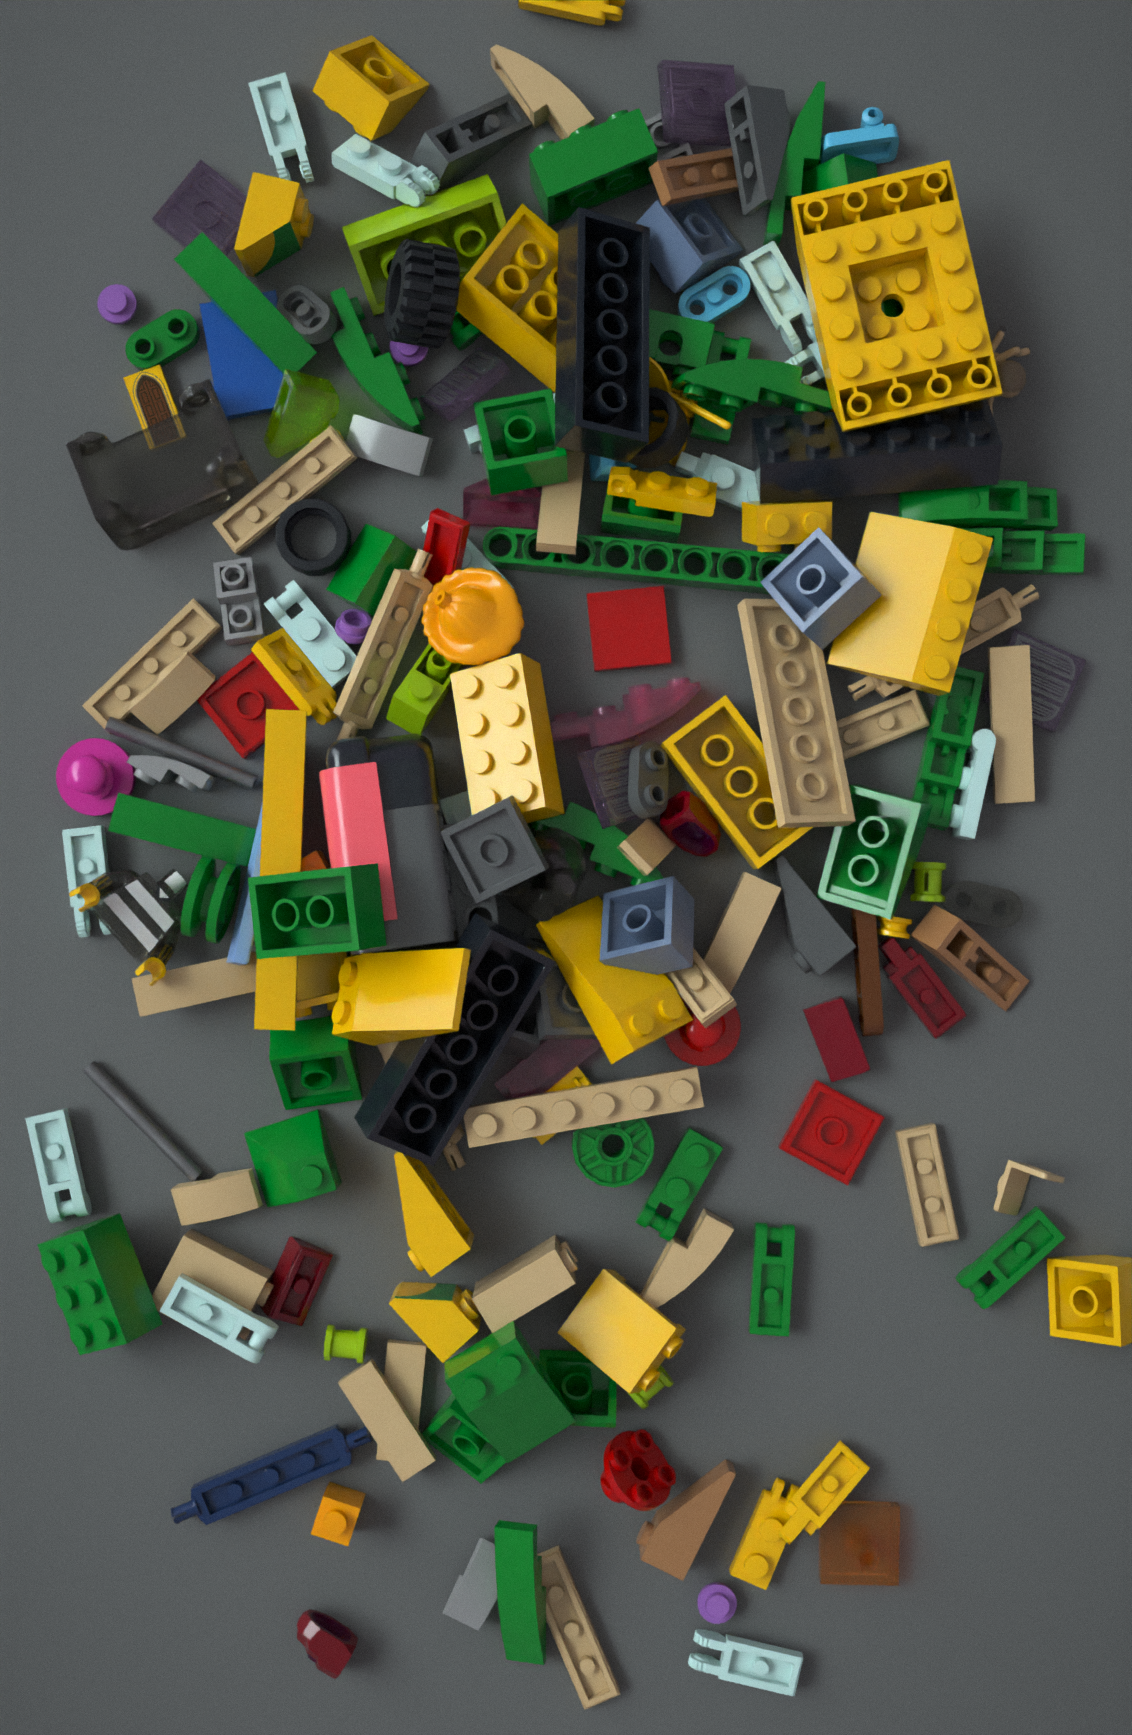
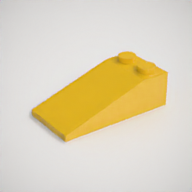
(400, 995)
(620, 1004)

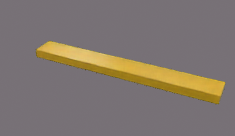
(281, 854)

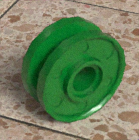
(210, 899)
(618, 1167)

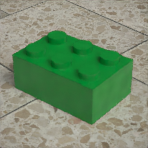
(592, 165)
(317, 911)
(99, 1285)

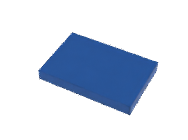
(240, 372)

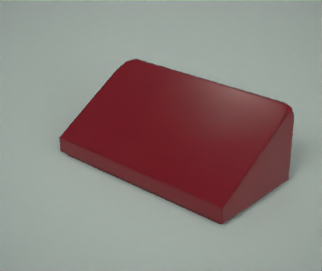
(836, 1039)
(296, 1281)

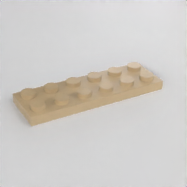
(795, 719)

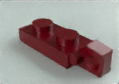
(921, 988)

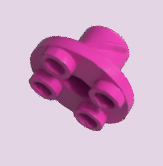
(93, 775)

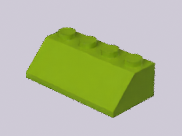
(457, 217)

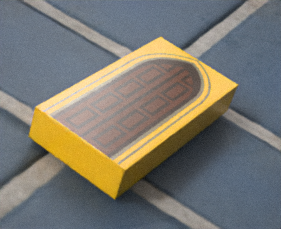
(151, 396)

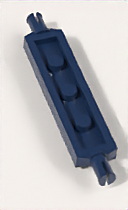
(271, 1474)

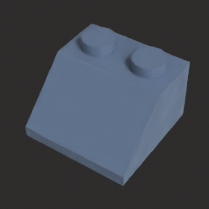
(687, 242)
(820, 588)
(648, 927)

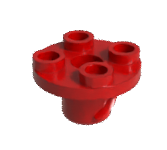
(705, 1045)
(636, 1471)

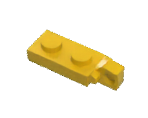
(663, 491)
(823, 1492)

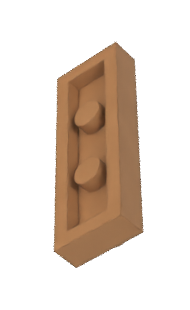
(694, 176)

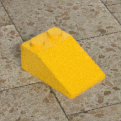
(430, 1219)

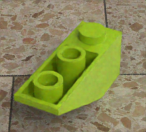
(422, 692)

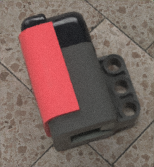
(388, 811)

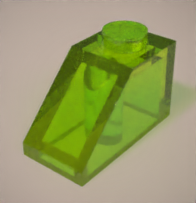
(300, 412)

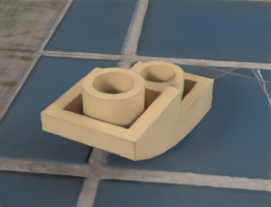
(173, 693)
(216, 1197)

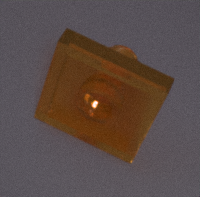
(861, 1544)

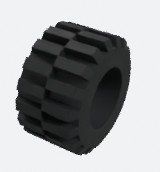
(421, 294)

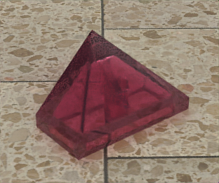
(510, 509)

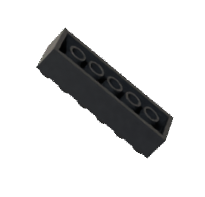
(602, 336)
(814, 459)
(438, 1076)

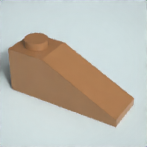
(969, 956)
(683, 1522)

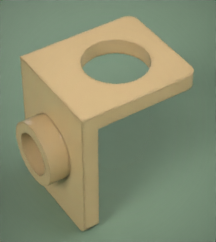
(1013, 1185)

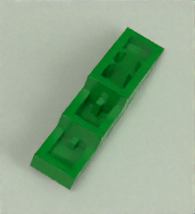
(799, 156)
(244, 304)
(1034, 552)
(946, 745)
(182, 829)
(520, 1592)

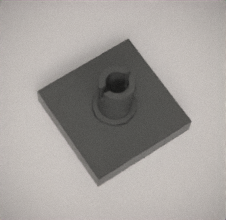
(494, 849)
(558, 1010)

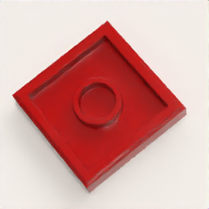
(628, 628)
(240, 702)
(831, 1132)

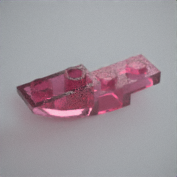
(641, 713)

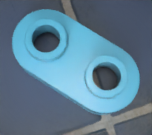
(711, 297)

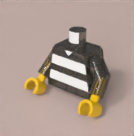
(138, 914)

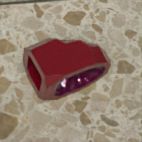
(690, 825)
(326, 1641)

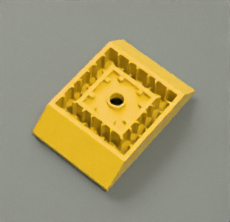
(903, 243)

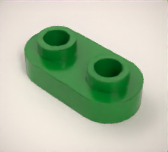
(164, 344)

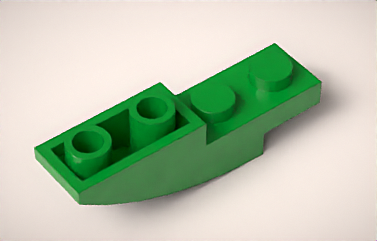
(379, 376)
(746, 381)
(1001, 505)
(586, 828)

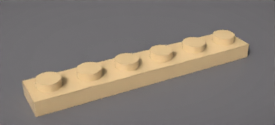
(583, 1107)

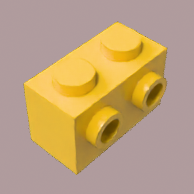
(784, 522)

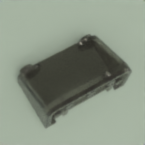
(164, 472)

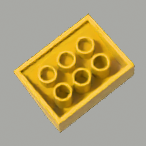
(514, 293)
(925, 604)

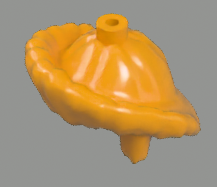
(472, 617)

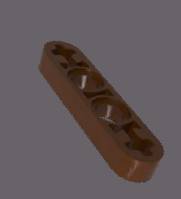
(867, 973)

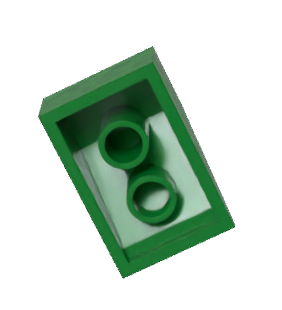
(875, 853)
(507, 1392)

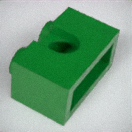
(688, 334)

